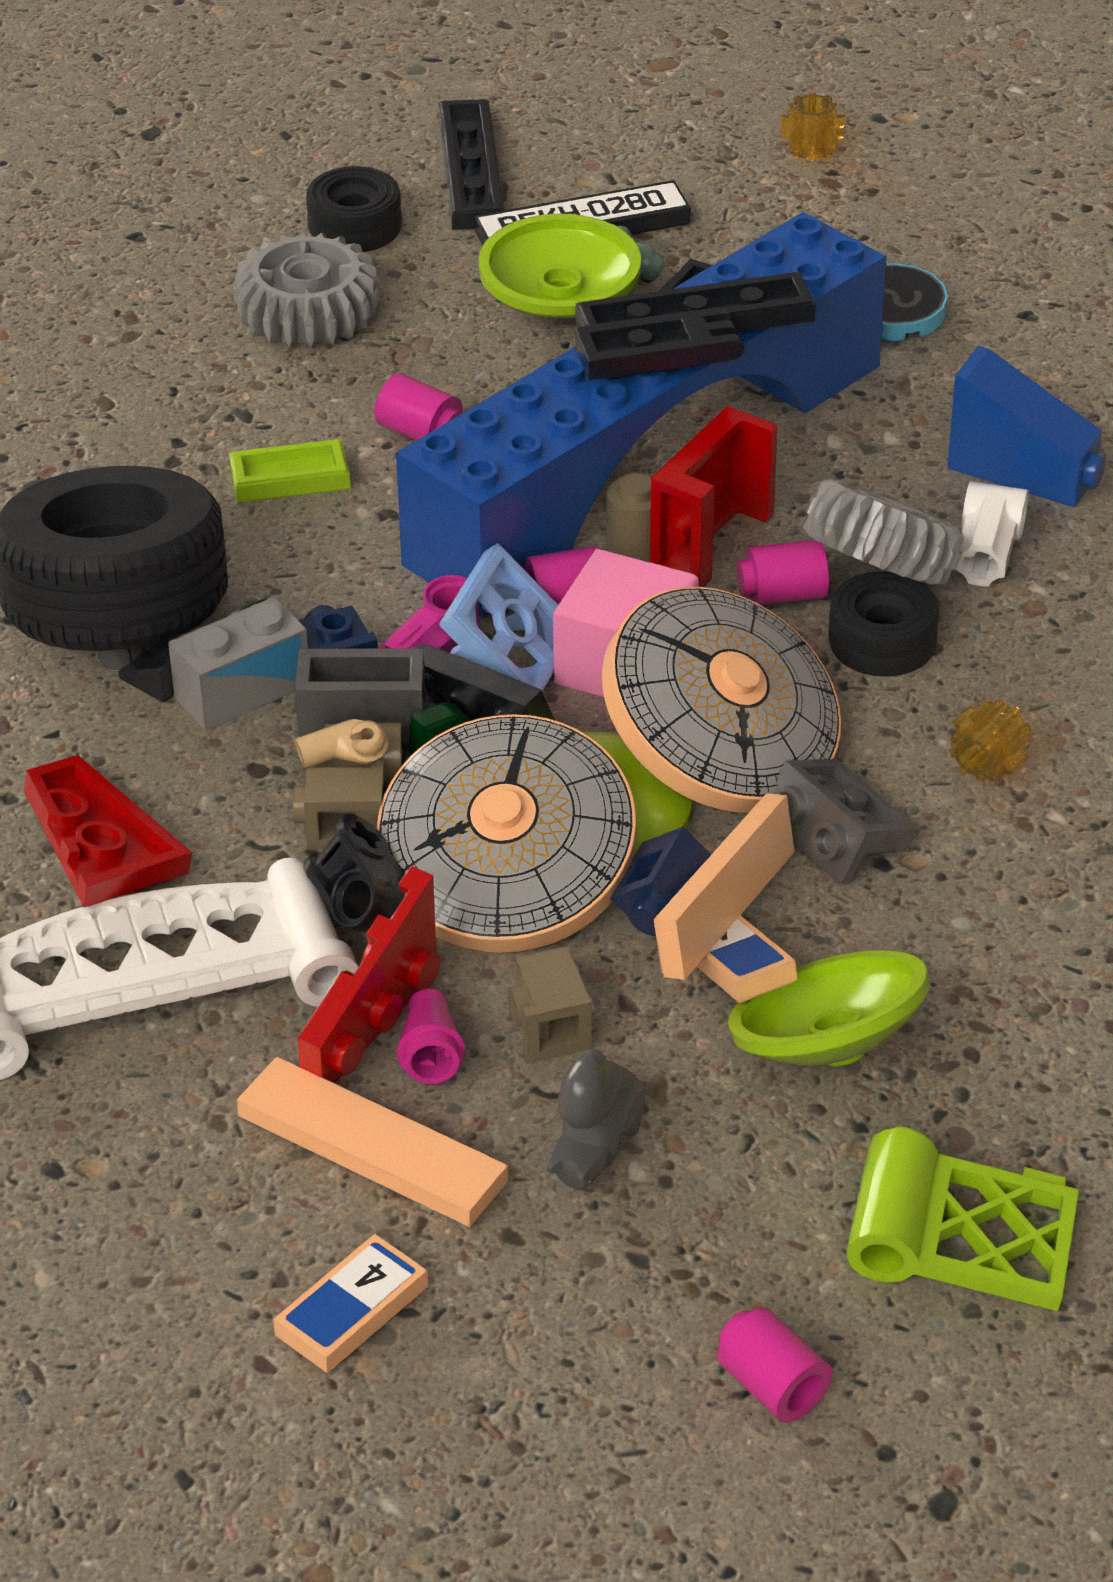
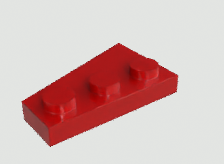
(100, 833)
(393, 967)

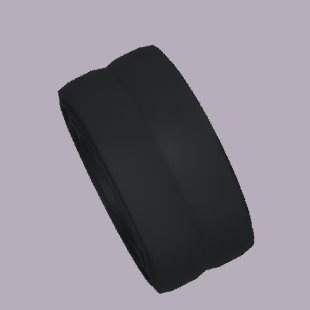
(356, 205)
(881, 648)

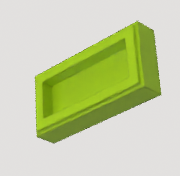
(289, 470)

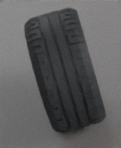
(111, 558)

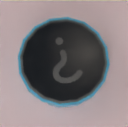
(912, 302)

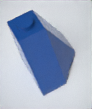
(1020, 433)

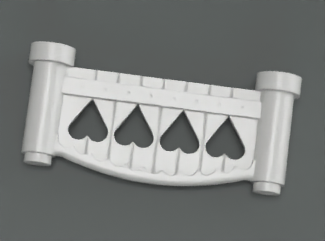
(290, 940)

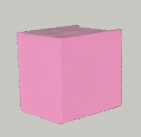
(596, 607)

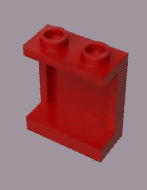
(707, 483)

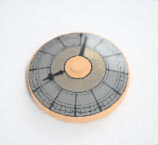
(717, 695)
(515, 826)

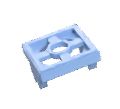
(502, 585)

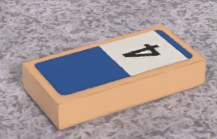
(748, 963)
(350, 1303)

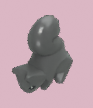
(596, 1108)

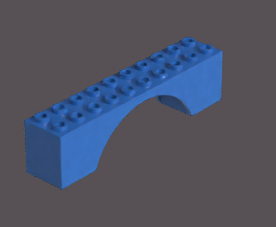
(543, 447)

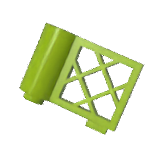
(903, 1211)

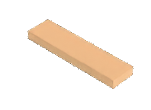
(724, 886)
(373, 1141)

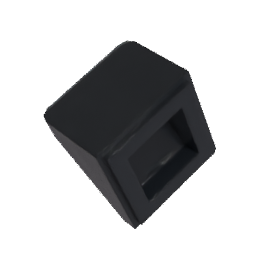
(151, 672)

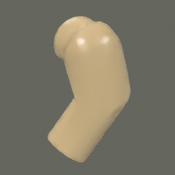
(348, 741)

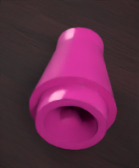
(430, 1040)

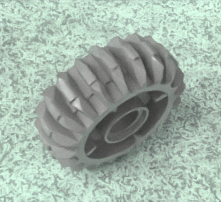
(306, 289)
(883, 532)

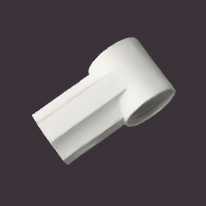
(990, 524)

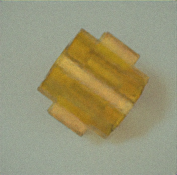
(812, 126)
(990, 740)

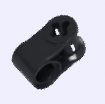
(356, 874)

